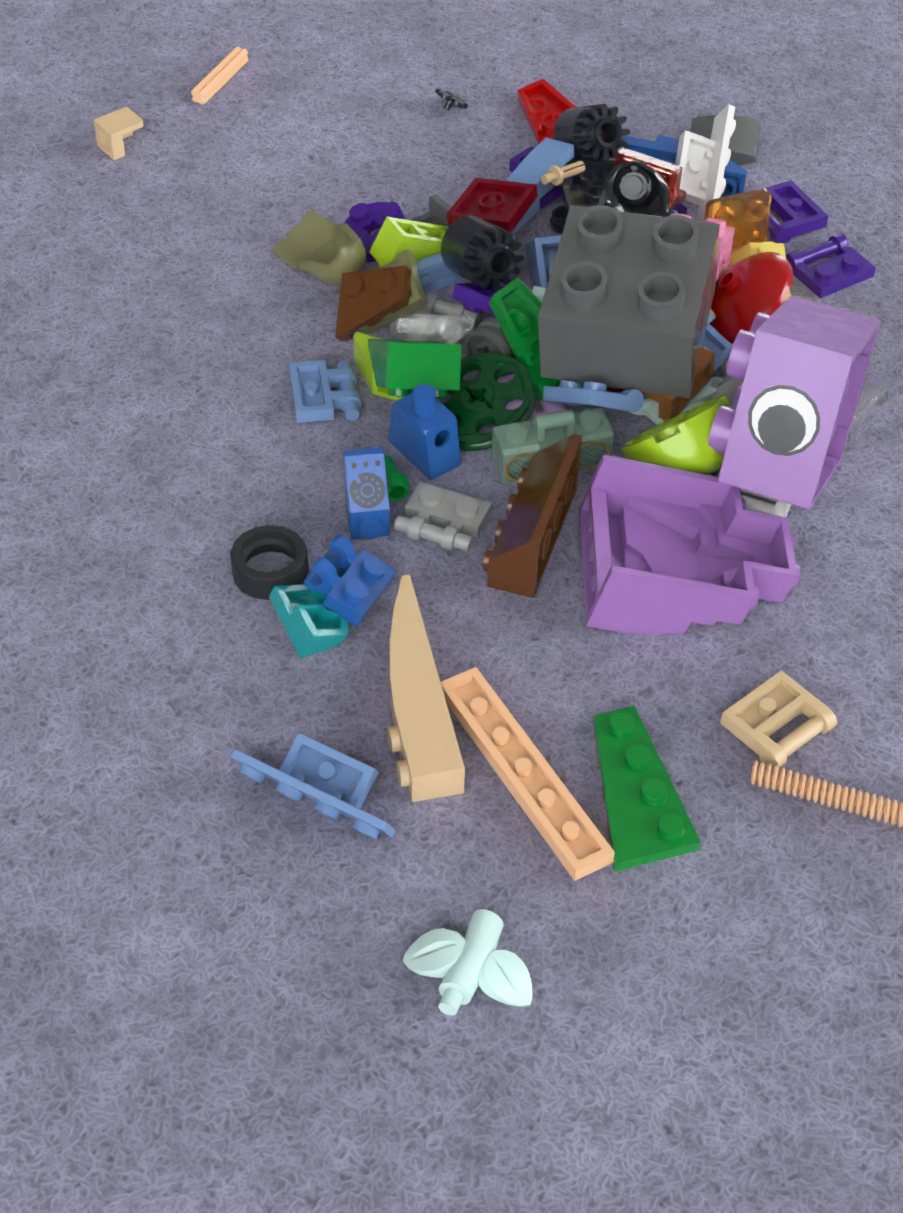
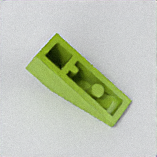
(402, 234)

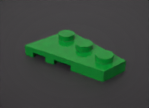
(517, 315)

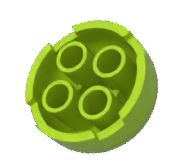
(680, 441)

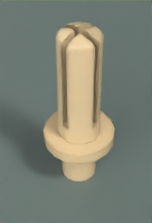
(556, 175)

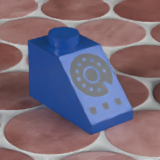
(366, 493)

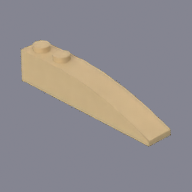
(420, 716)

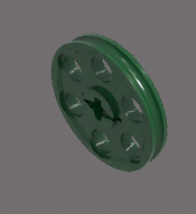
(496, 394)

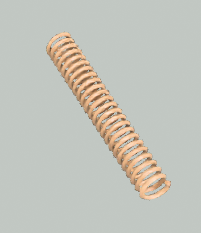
(827, 792)

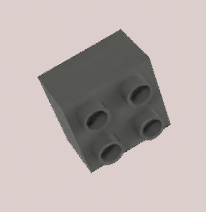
(628, 300)

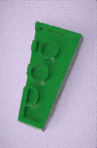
(640, 800)

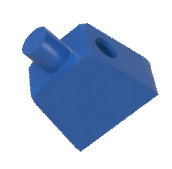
(425, 432)

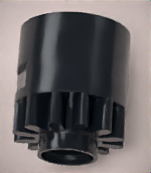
(592, 131)
(480, 252)

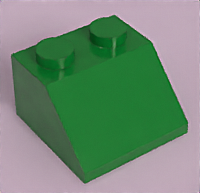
(409, 363)

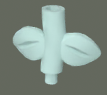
(470, 964)

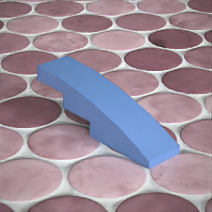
(536, 163)

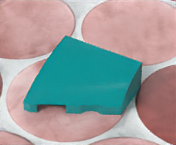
(306, 620)

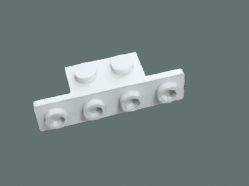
(705, 161)

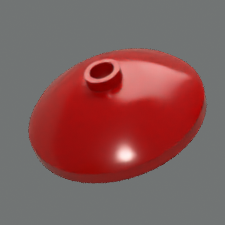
(747, 288)

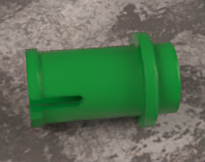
(396, 482)

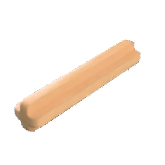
(219, 75)

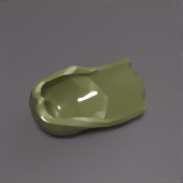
(322, 249)

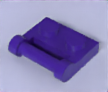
(796, 211)
(832, 274)

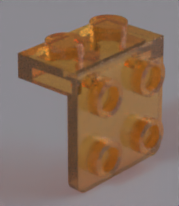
(746, 213)

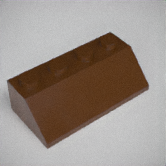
(534, 519)

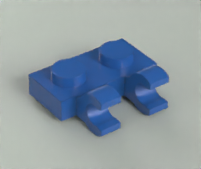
(359, 587)

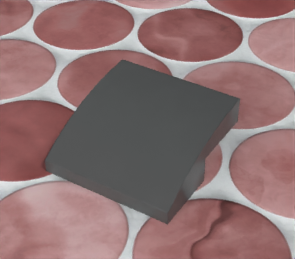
(743, 140)

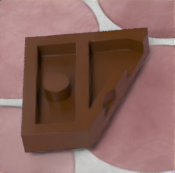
(369, 297)

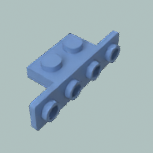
(324, 775)

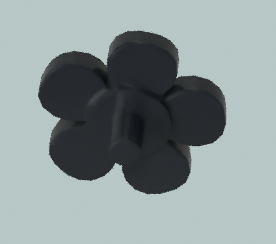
(451, 99)

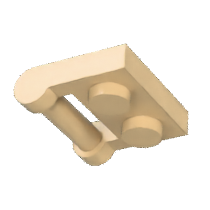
(770, 709)

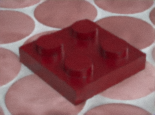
(494, 201)

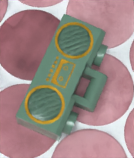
(518, 442)

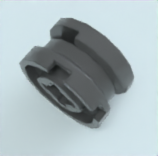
(488, 339)

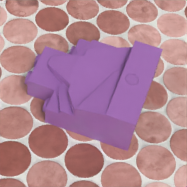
(676, 550)

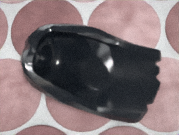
(636, 189)

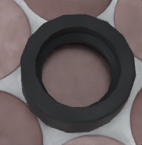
(262, 540)

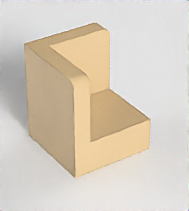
(115, 127)

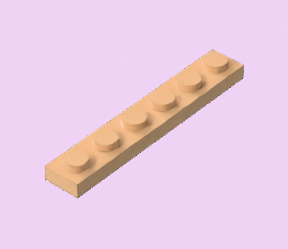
(527, 774)

